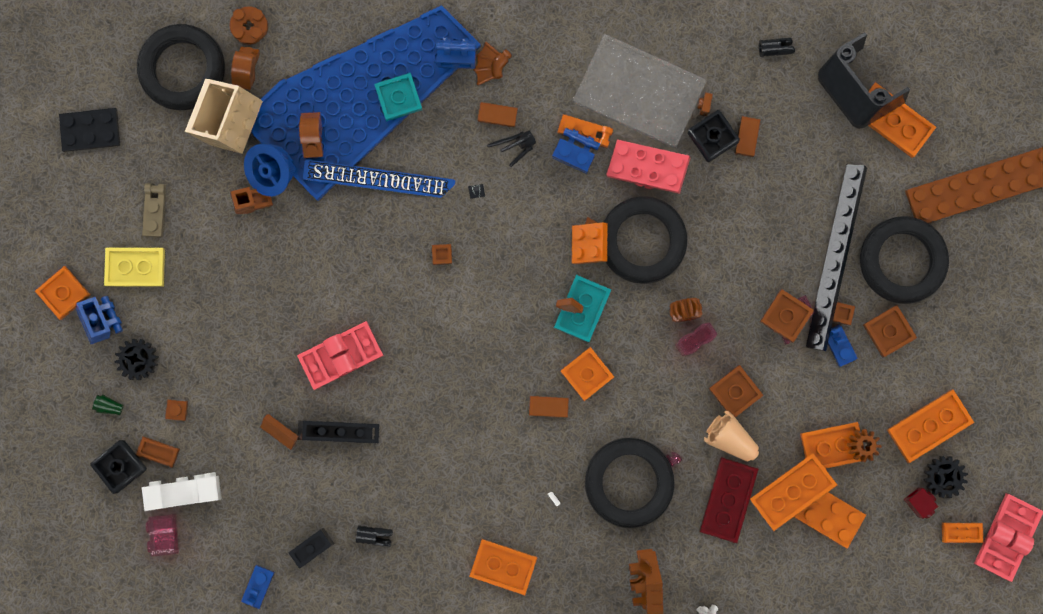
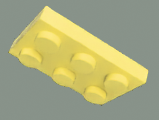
(134, 267)

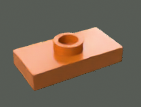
(962, 532)

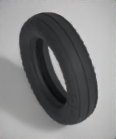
(157, 44)
(676, 230)
(932, 241)
(661, 498)

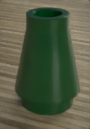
(106, 405)

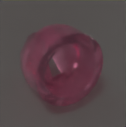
(674, 459)

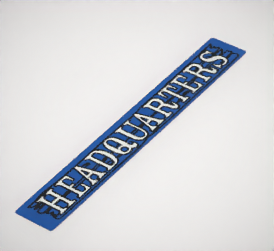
(376, 179)

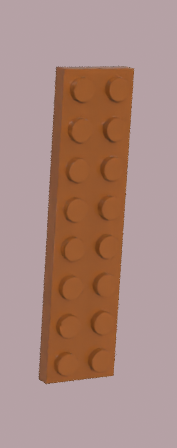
(977, 187)

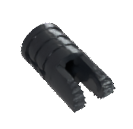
(776, 47)
(369, 536)

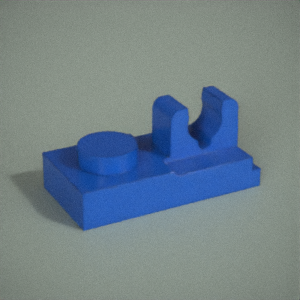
(841, 346)
(257, 586)

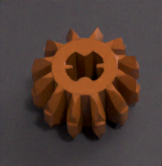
(685, 309)
(870, 448)

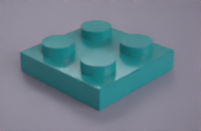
(398, 97)

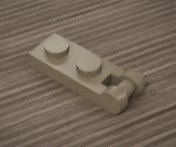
(154, 210)

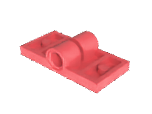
(648, 166)
(340, 355)
(1009, 537)

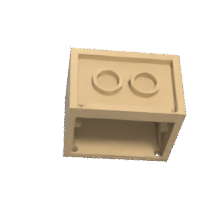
(223, 115)

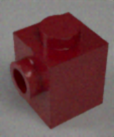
(921, 503)

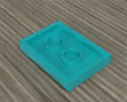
(593, 299)

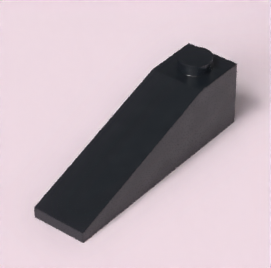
(337, 431)

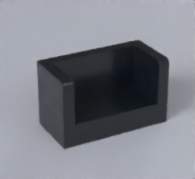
(311, 548)

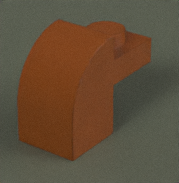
(244, 67)
(310, 134)
(248, 200)

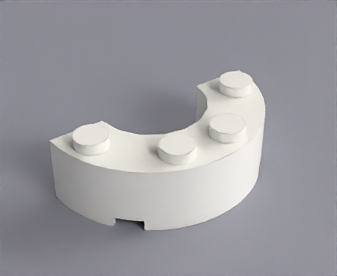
(182, 492)

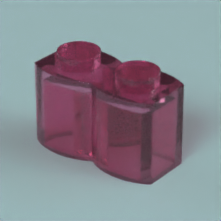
(700, 336)
(162, 535)

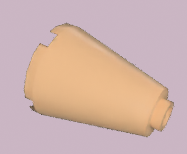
(731, 437)

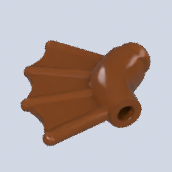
(490, 63)

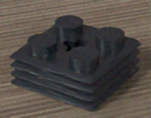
(714, 124)
(106, 464)

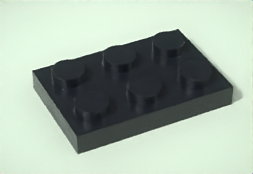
(89, 129)

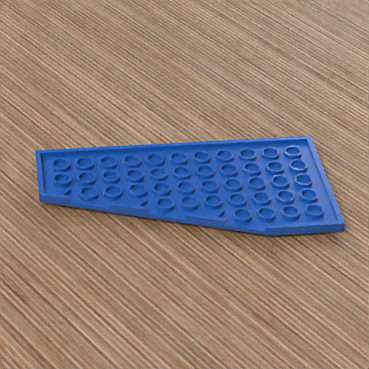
(347, 97)

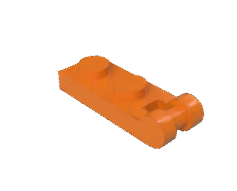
(586, 129)

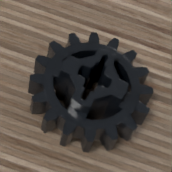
(134, 367)
(951, 470)

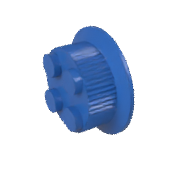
(268, 169)

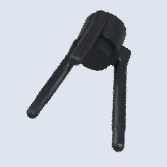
(523, 139)

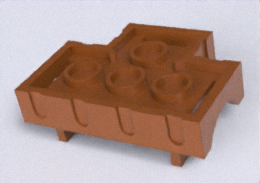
(648, 582)

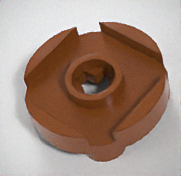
(240, 32)

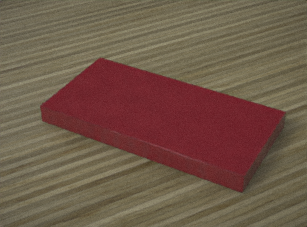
(728, 500)

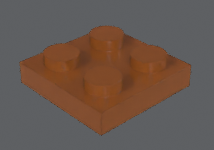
(786, 315)
(889, 331)
(736, 391)

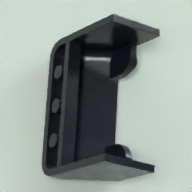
(849, 92)

